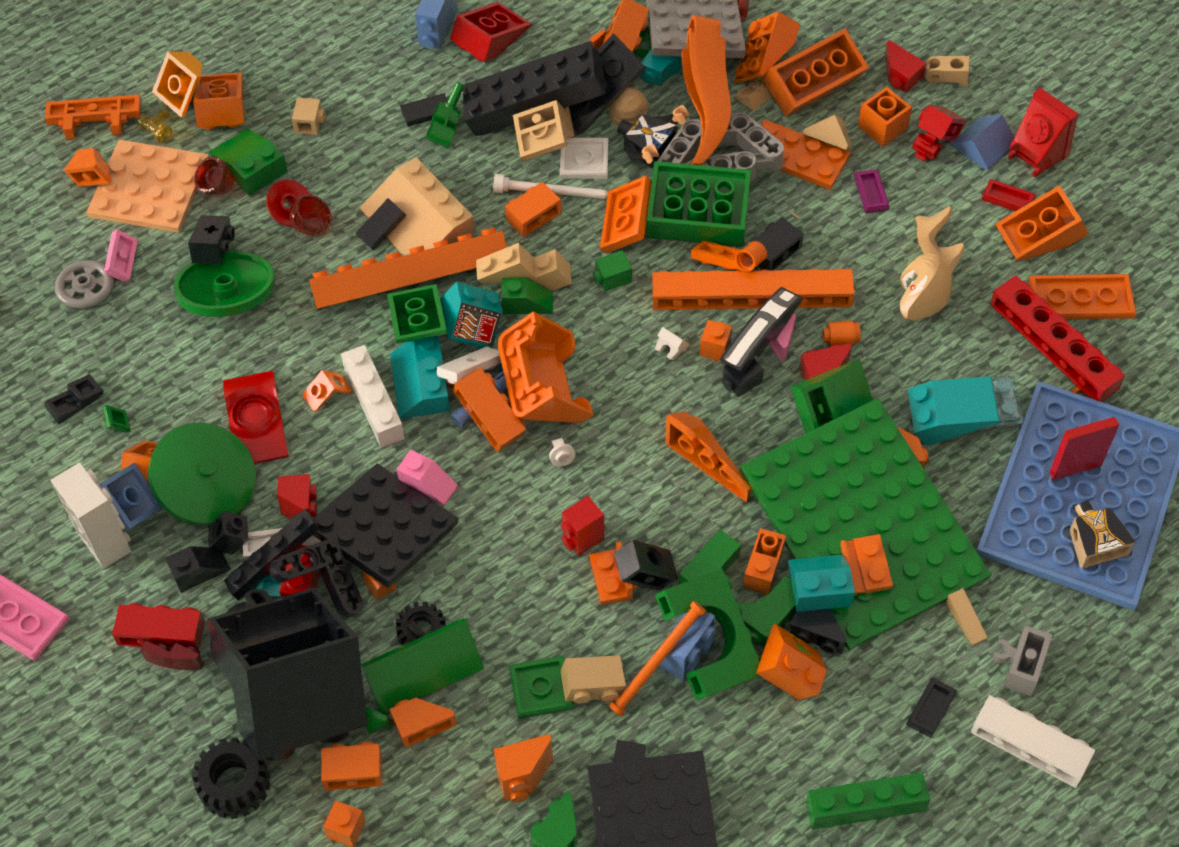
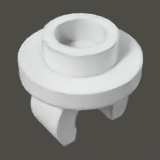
(562, 453)

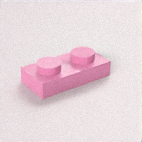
(120, 255)

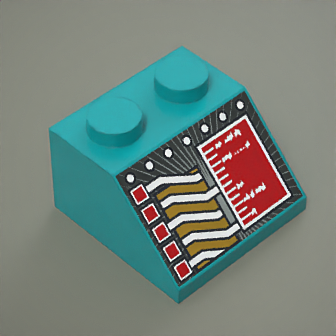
(471, 314)

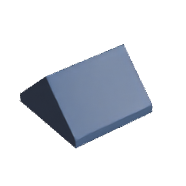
(985, 140)
(131, 496)

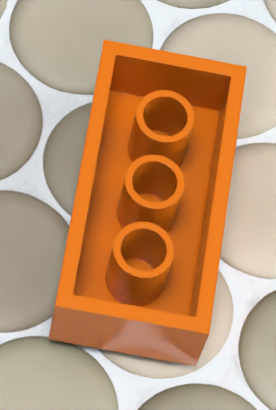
(815, 72)

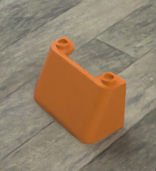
(535, 374)

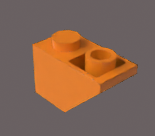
(764, 561)

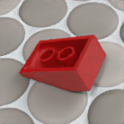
(488, 30)

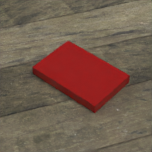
(1084, 448)

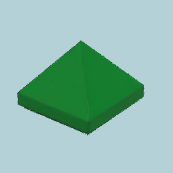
(116, 419)
(376, 721)

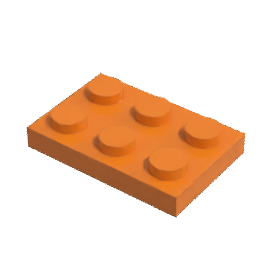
(625, 214)

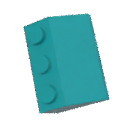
(416, 379)

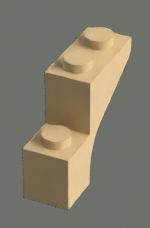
(516, 262)

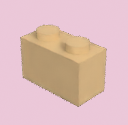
(592, 678)

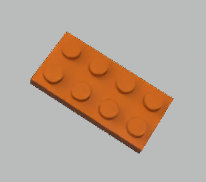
(808, 156)

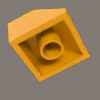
(178, 80)

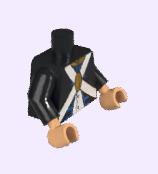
(650, 135)

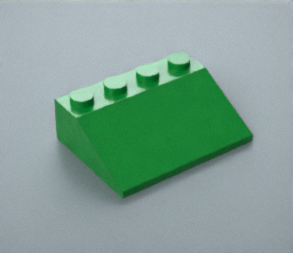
(698, 203)

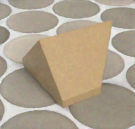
(832, 131)

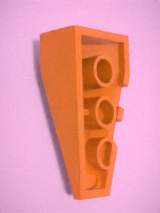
(696, 443)

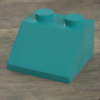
(821, 583)

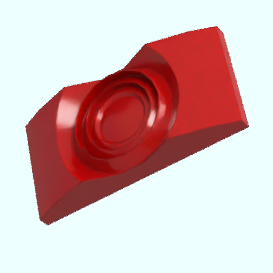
(256, 415)

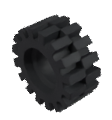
(424, 612)

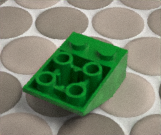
(831, 394)

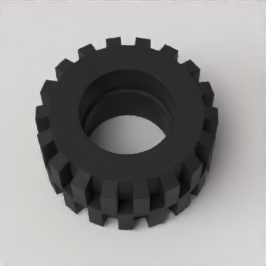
(234, 799)

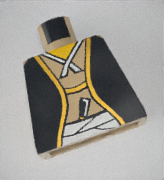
(1099, 536)

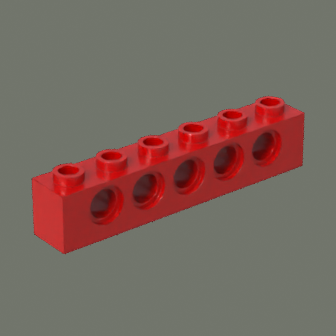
(1061, 351)

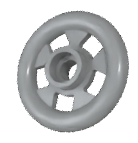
(90, 299)

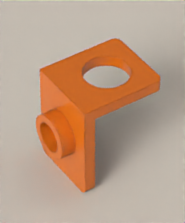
(323, 387)

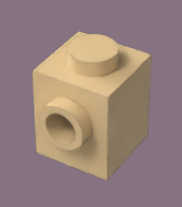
(308, 116)

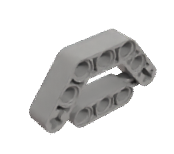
(759, 146)

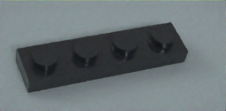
(283, 542)

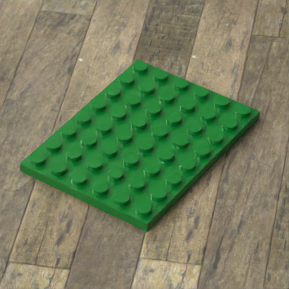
(862, 482)

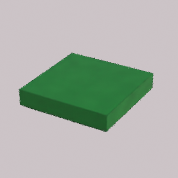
(538, 687)

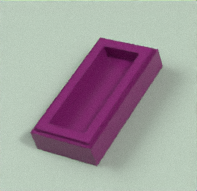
(871, 191)

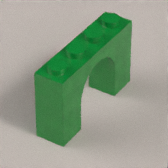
(759, 616)
(738, 659)

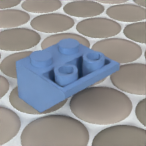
(690, 647)

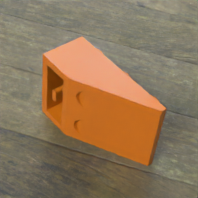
(765, 45)

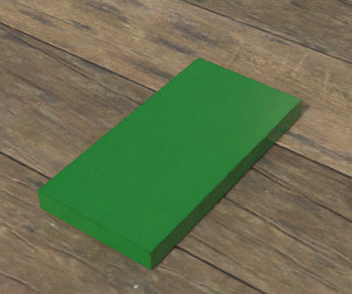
(423, 665)

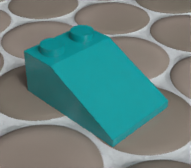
(952, 408)

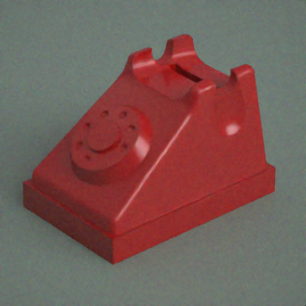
(1044, 132)

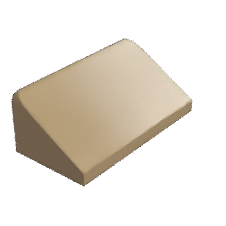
(754, 94)

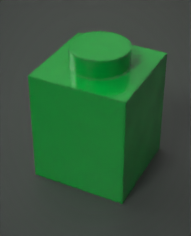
(612, 271)

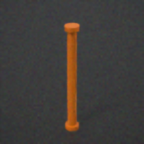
(653, 663)

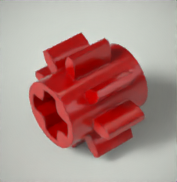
(926, 147)

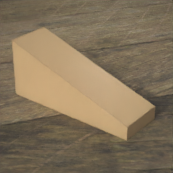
(966, 617)

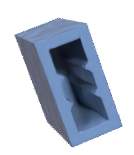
(434, 21)

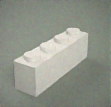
(372, 396)
(1033, 741)

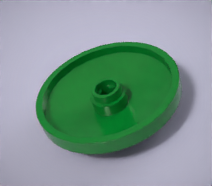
(225, 288)
(201, 473)

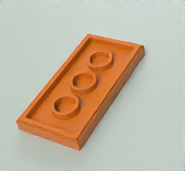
(1087, 295)

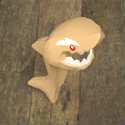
(934, 270)

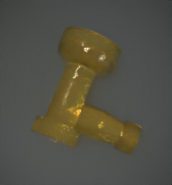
(160, 132)

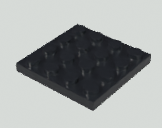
(383, 525)
(653, 802)

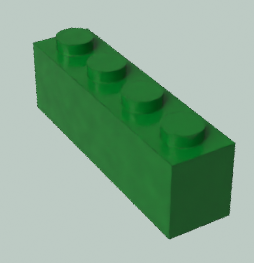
(867, 800)

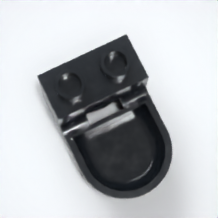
(289, 671)

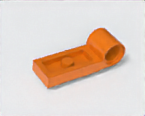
(730, 257)

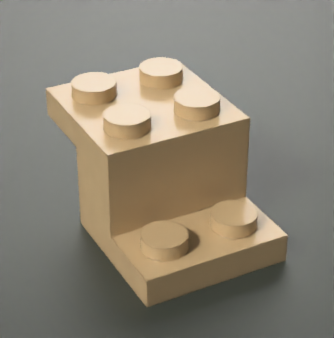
(543, 129)

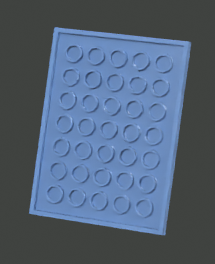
(1035, 513)

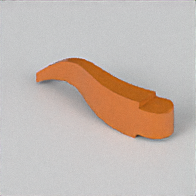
(707, 82)

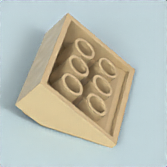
(428, 205)

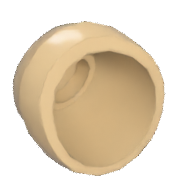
(628, 106)

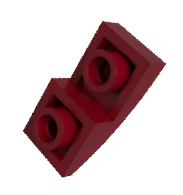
(177, 658)

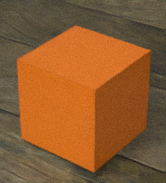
(884, 116)

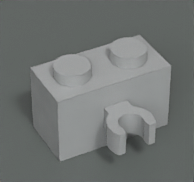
(1025, 659)

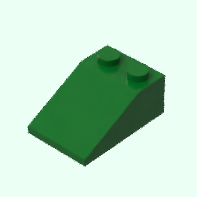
(252, 160)
(416, 314)

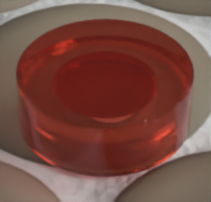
(743, 8)

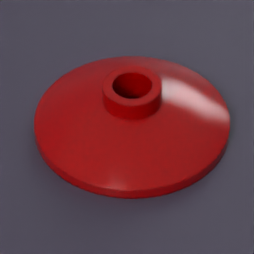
(283, 192)

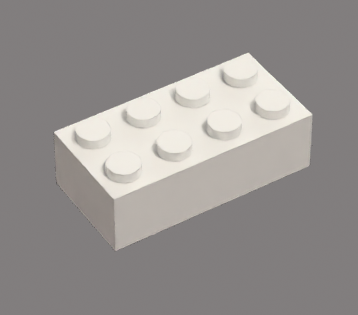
(92, 514)

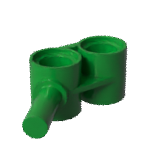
(445, 119)

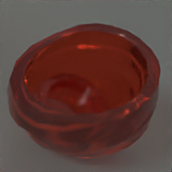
(214, 177)
(310, 215)

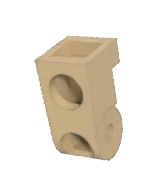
(948, 69)

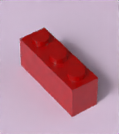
(158, 624)

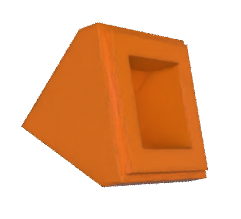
(376, 588)

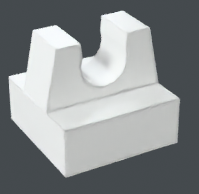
(676, 344)

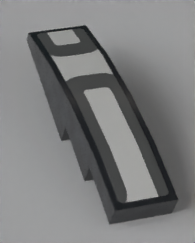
(760, 329)

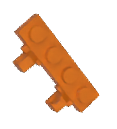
(112, 109)

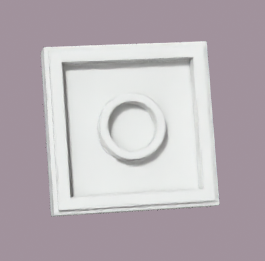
(584, 159)

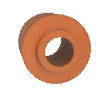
(841, 333)

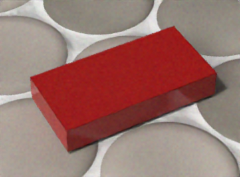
(1007, 196)

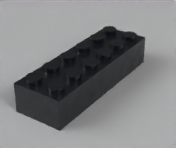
(562, 76)

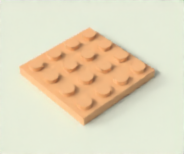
(147, 186)

